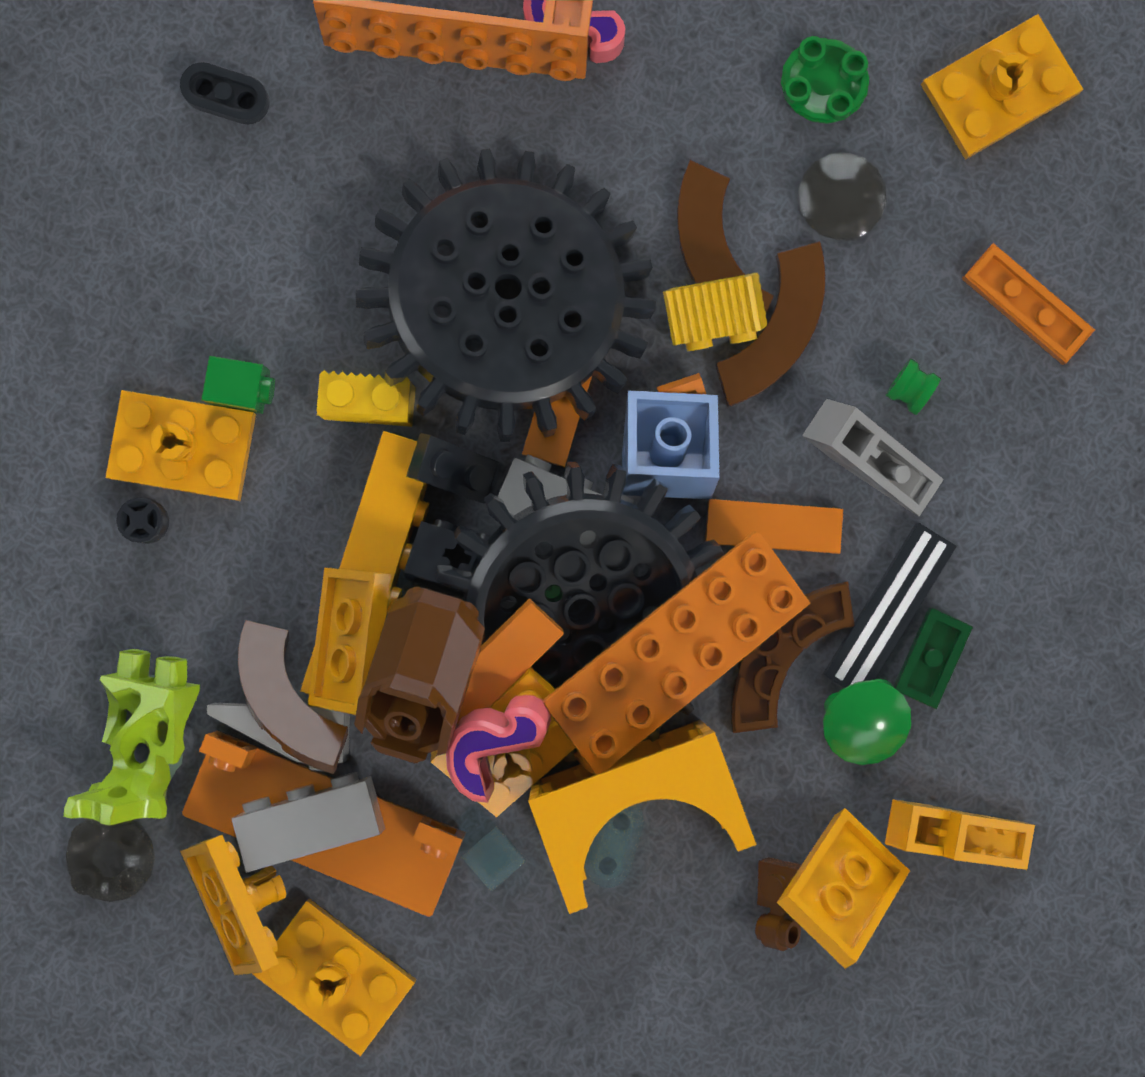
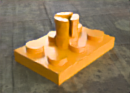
(1001, 86)
(180, 445)
(347, 636)
(521, 769)
(844, 888)
(234, 903)
(336, 977)

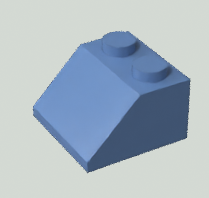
(672, 441)

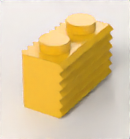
(715, 310)
(365, 399)

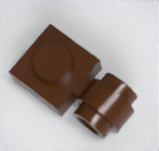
(776, 928)

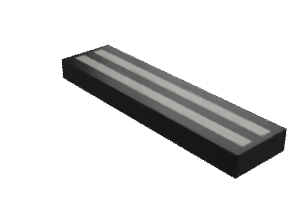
(890, 607)

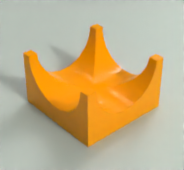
(677, 766)

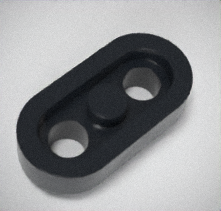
(227, 93)

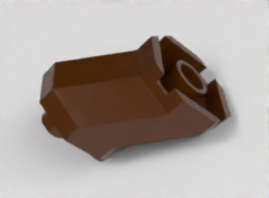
(420, 674)

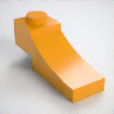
(959, 835)

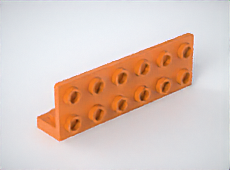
(475, 40)
(675, 653)
(399, 865)

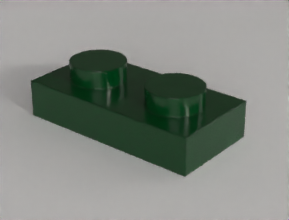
(932, 658)

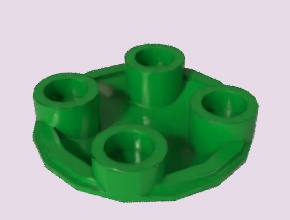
(825, 80)
(866, 721)

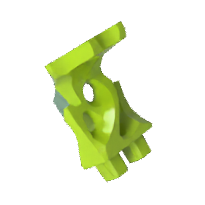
(158, 719)

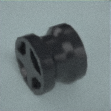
(135, 515)

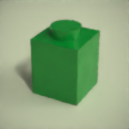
(238, 385)

